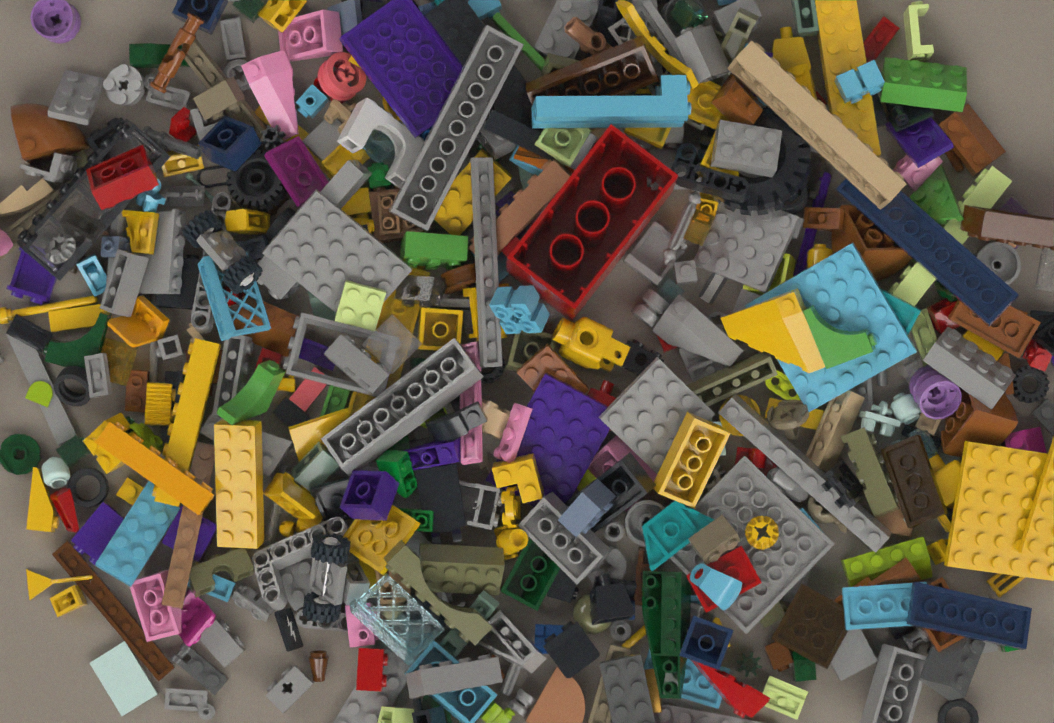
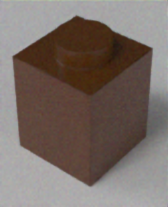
(778, 656)

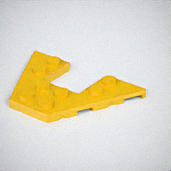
(701, 111)

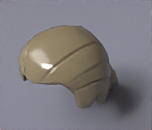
(822, 515)

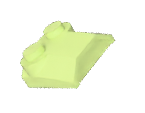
(562, 143)

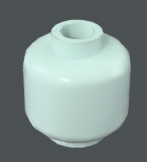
(905, 408)
(55, 472)

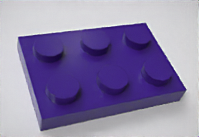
(922, 141)

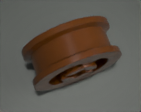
(460, 278)

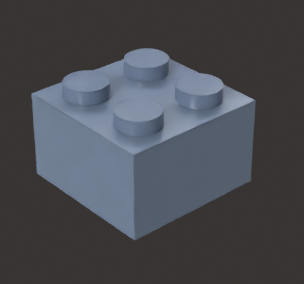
(587, 508)

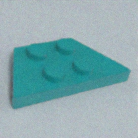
(671, 531)

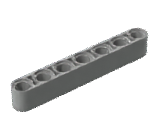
(204, 312)

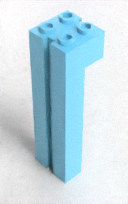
(664, 110)

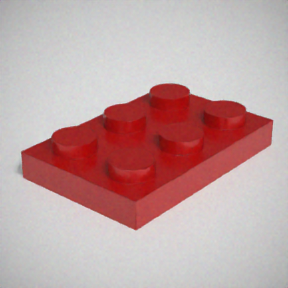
(734, 564)

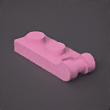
(513, 433)

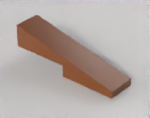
(900, 573)

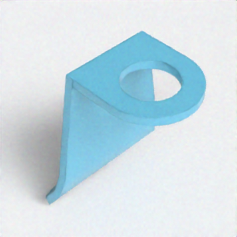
(717, 586)

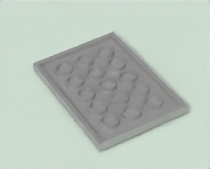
(327, 247)

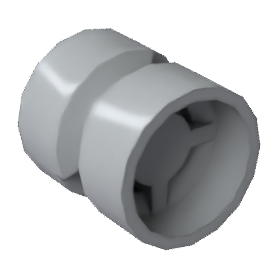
(650, 308)

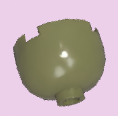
(582, 615)

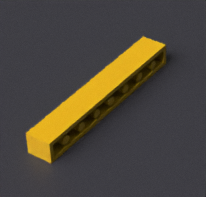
(189, 410)

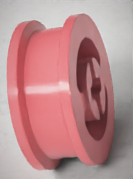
(336, 83)

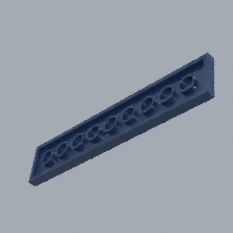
(936, 252)

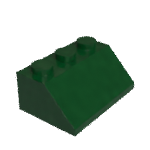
(531, 576)

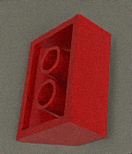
(122, 177)

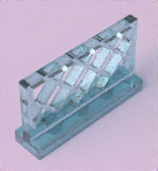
(381, 628)

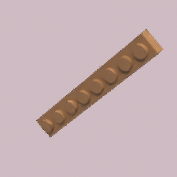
(187, 533)

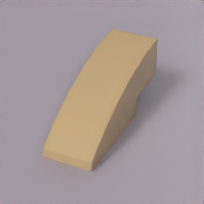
(24, 199)

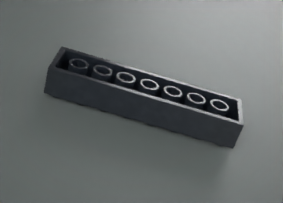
(459, 30)

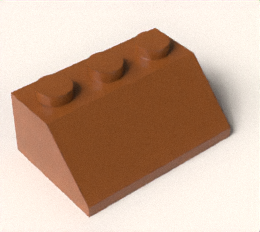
(971, 140)
(281, 329)

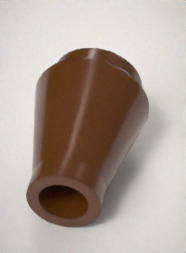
(318, 663)

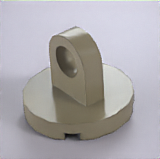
(788, 416)

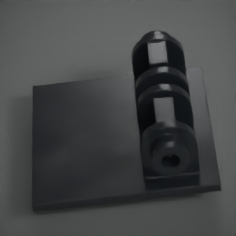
(904, 115)

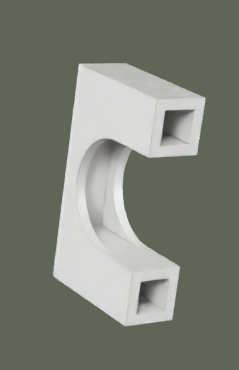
(369, 117)

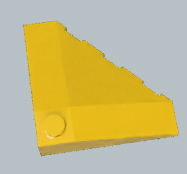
(778, 329)

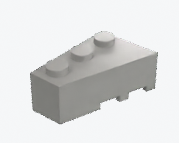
(356, 364)
(511, 643)

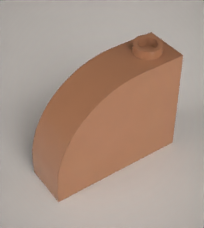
(559, 701)

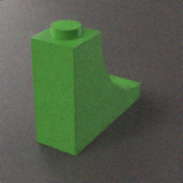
(838, 345)
(255, 395)

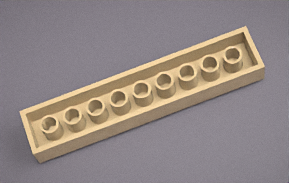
(817, 125)

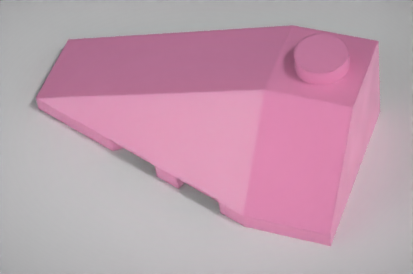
(273, 87)

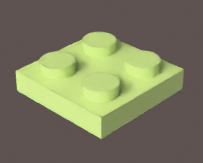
(360, 305)

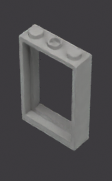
(296, 342)

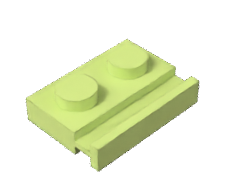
(784, 697)

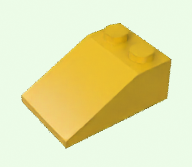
(291, 496)

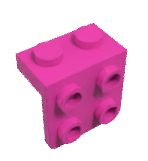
(195, 618)

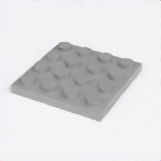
(747, 246)
(652, 412)

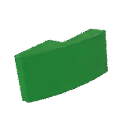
(424, 517)

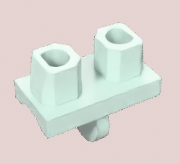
(887, 424)

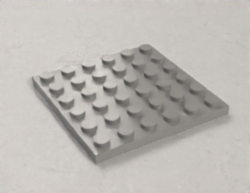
(800, 543)

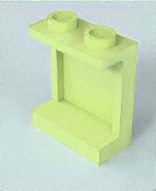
(915, 50)

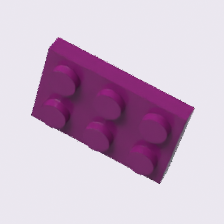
(296, 170)

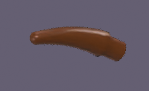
(955, 161)

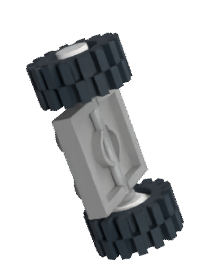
(223, 250)
(326, 577)

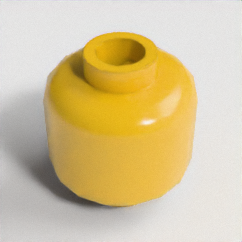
(817, 254)

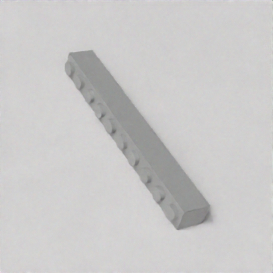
(802, 471)

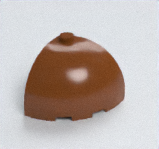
(42, 135)
(875, 247)
(977, 424)

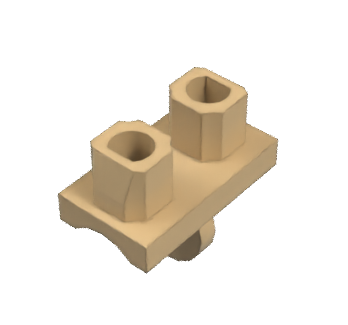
(339, 112)

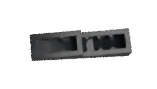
(515, 133)

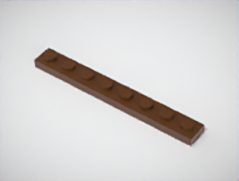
(114, 611)

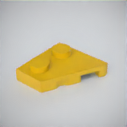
(141, 230)

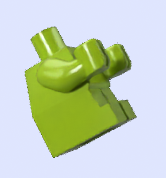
(495, 714)

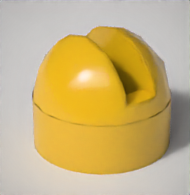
(287, 528)

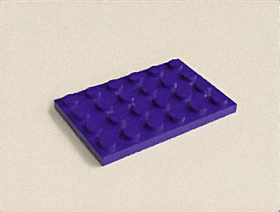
(405, 62)
(562, 435)

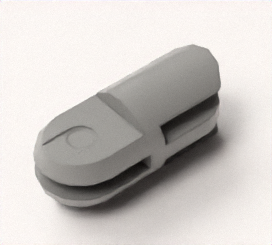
(787, 485)

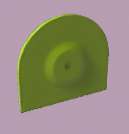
(40, 393)

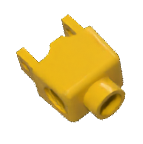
(589, 343)
(947, 480)

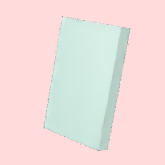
(123, 678)

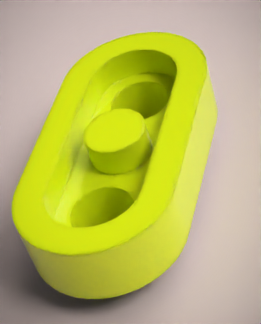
(782, 388)

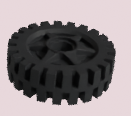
(258, 195)

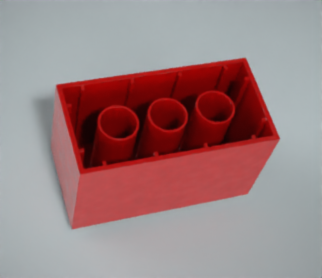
(591, 222)

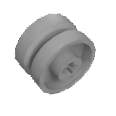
(1004, 256)
(637, 515)

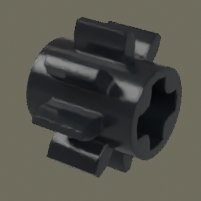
(274, 134)

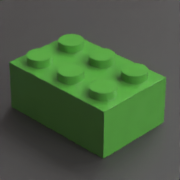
(434, 250)

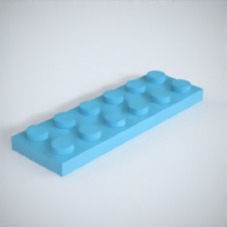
(137, 537)

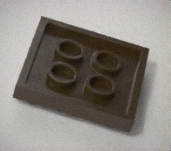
(812, 627)

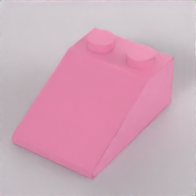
(312, 36)
(156, 619)

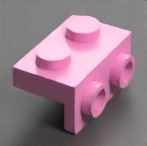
(912, 174)

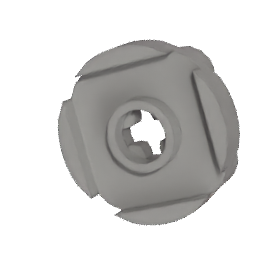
(114, 81)
(618, 564)

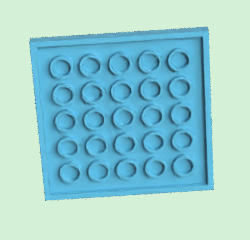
(851, 301)

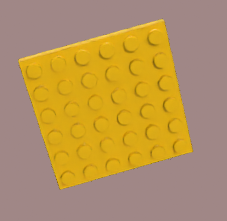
(993, 509)

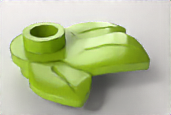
(147, 435)

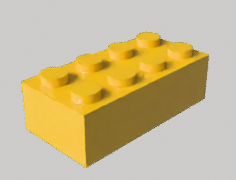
(457, 207)
(690, 460)

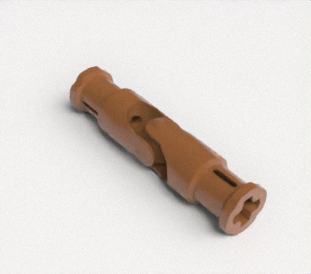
(175, 56)

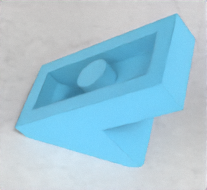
(93, 273)

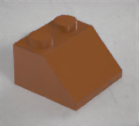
(737, 102)

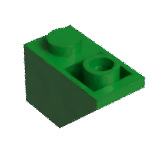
(400, 468)

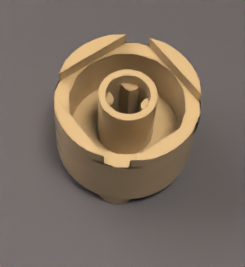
(496, 420)

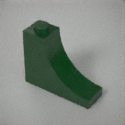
(73, 352)

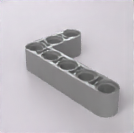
(292, 555)

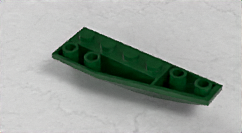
(666, 622)

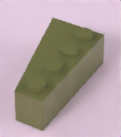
(871, 471)

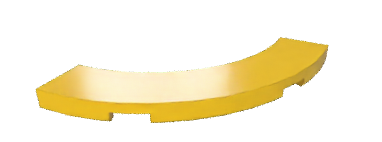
(637, 25)

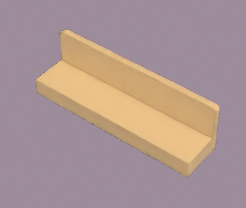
(835, 422)

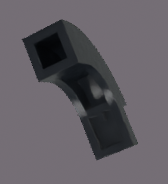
(456, 424)

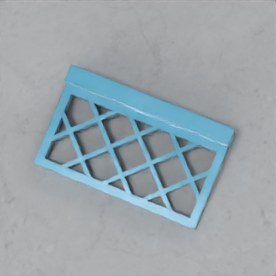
(219, 305)

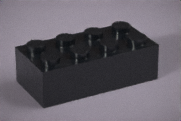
(628, 484)

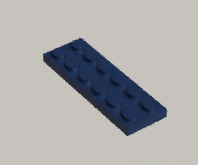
(969, 615)

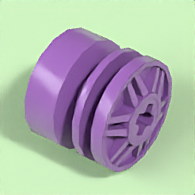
(44, 16)
(934, 393)

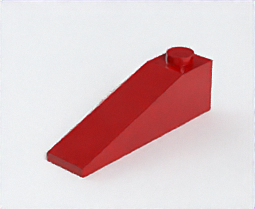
(740, 696)

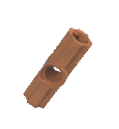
(584, 35)

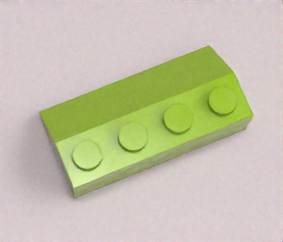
(875, 564)

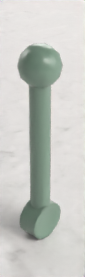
(189, 176)

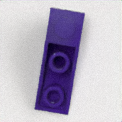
(435, 454)

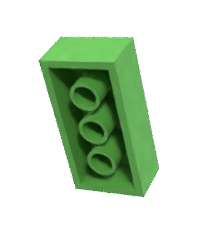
(924, 84)

